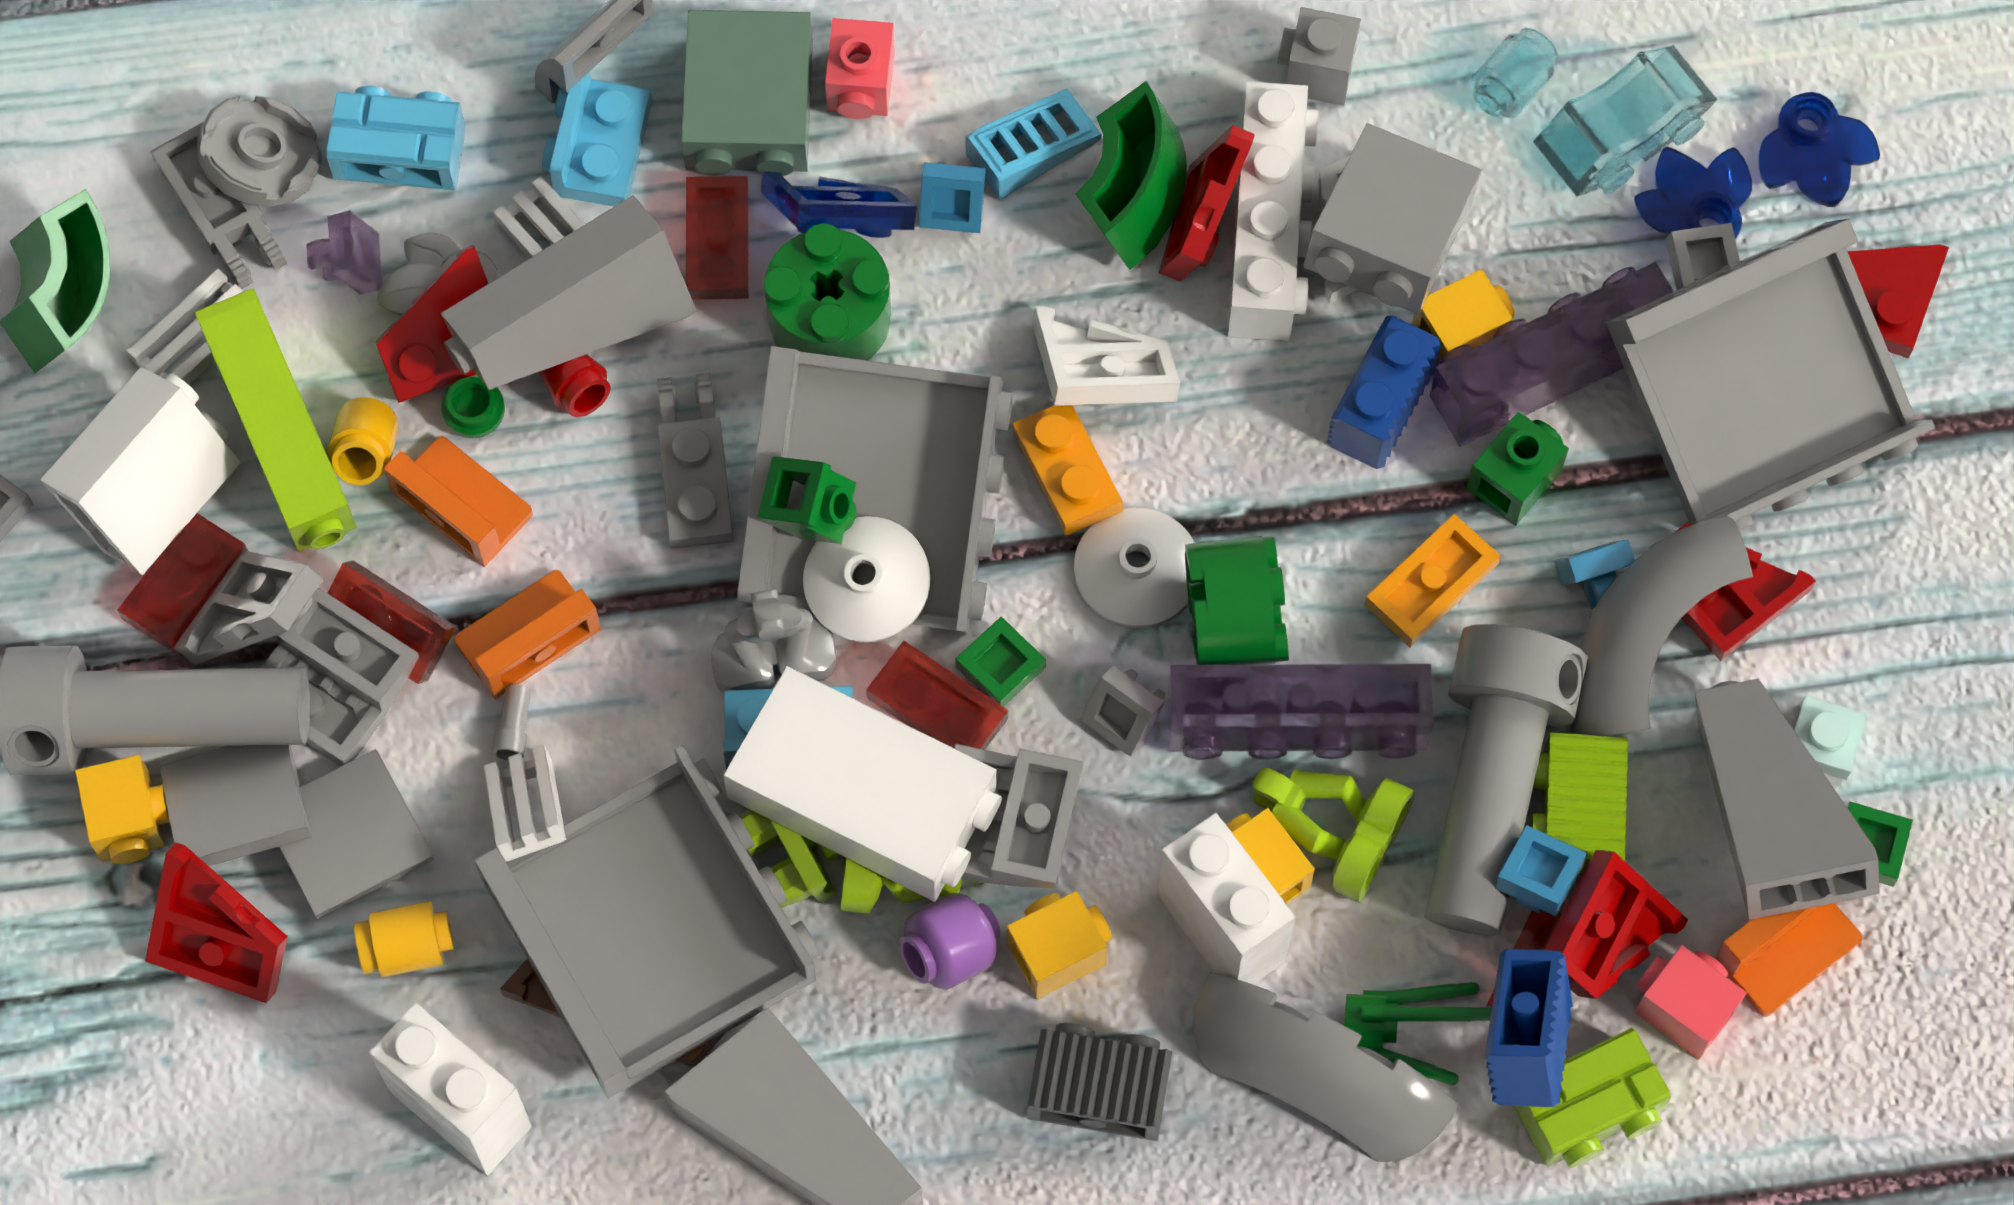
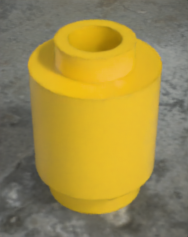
(362, 440)
(403, 939)

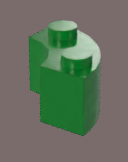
(1138, 176)
(62, 280)

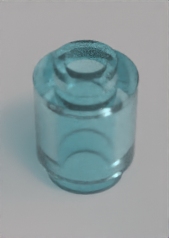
(1514, 73)

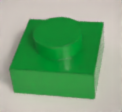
(1000, 662)
(1888, 835)

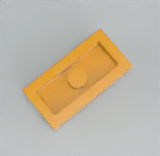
(1067, 467)
(1432, 580)

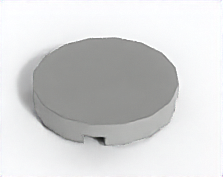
(258, 151)

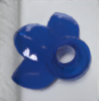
(1817, 158)
(1693, 192)

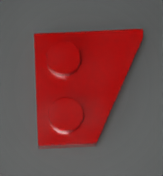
(1746, 606)

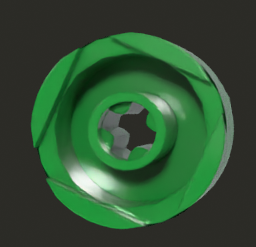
(828, 294)
(1236, 601)

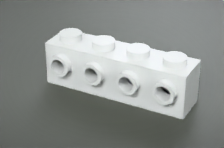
(1268, 212)

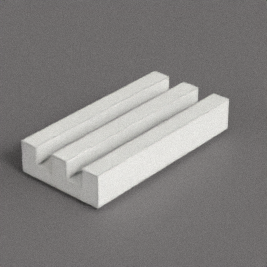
(526, 205)
(173, 324)
(518, 776)

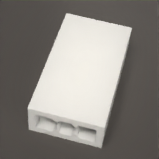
(863, 784)

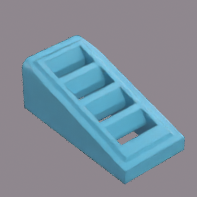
(1008, 177)

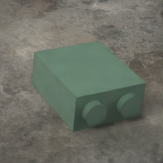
(747, 91)

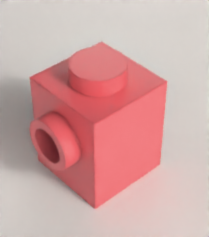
(859, 68)
(1688, 999)

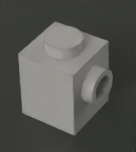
(1320, 53)

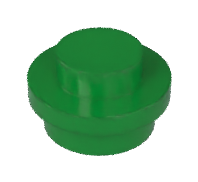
(472, 408)

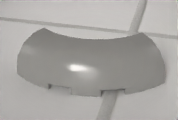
(1639, 615)
(1318, 1069)

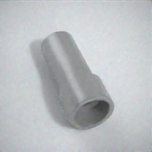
(511, 735)

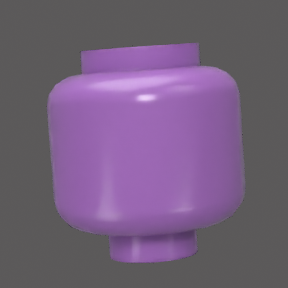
(949, 941)

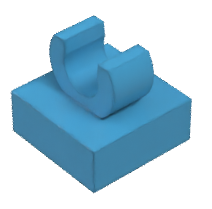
(952, 197)
(1595, 568)
(1540, 871)

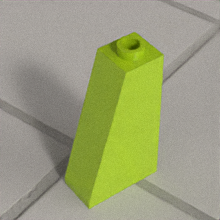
(276, 421)

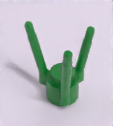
(1378, 1013)

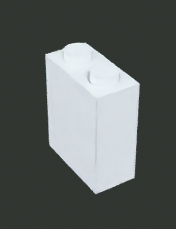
(142, 469)
(1225, 902)
(451, 1088)

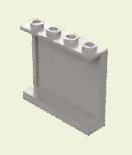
(1767, 378)
(918, 457)
(652, 924)

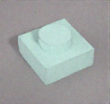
(1830, 734)

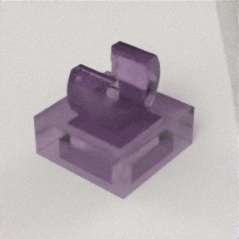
(348, 254)

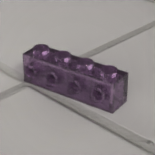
(1540, 359)
(1300, 709)

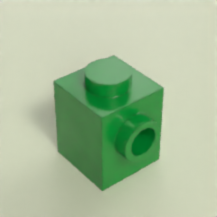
(1518, 467)

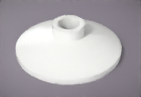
(1128, 593)
(886, 603)

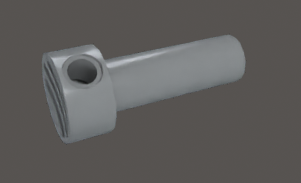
(1514, 690)
(60, 709)

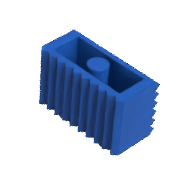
(1384, 392)
(1528, 1028)

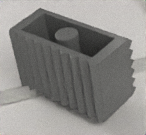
(1099, 1082)

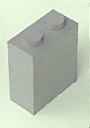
(1392, 218)

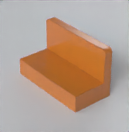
(459, 498)
(528, 632)
(1786, 953)

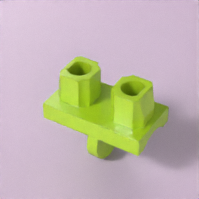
(801, 872)

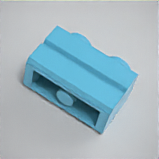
(396, 139)

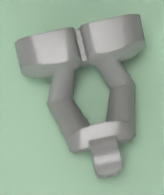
(767, 642)

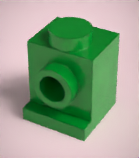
(825, 505)

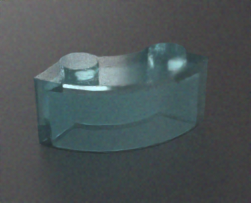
(1626, 121)

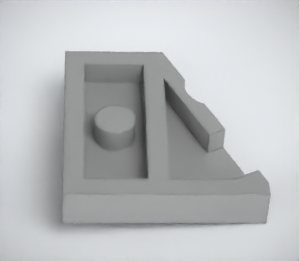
(250, 604)

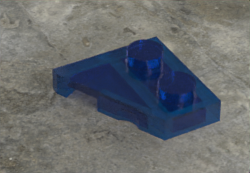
(844, 204)

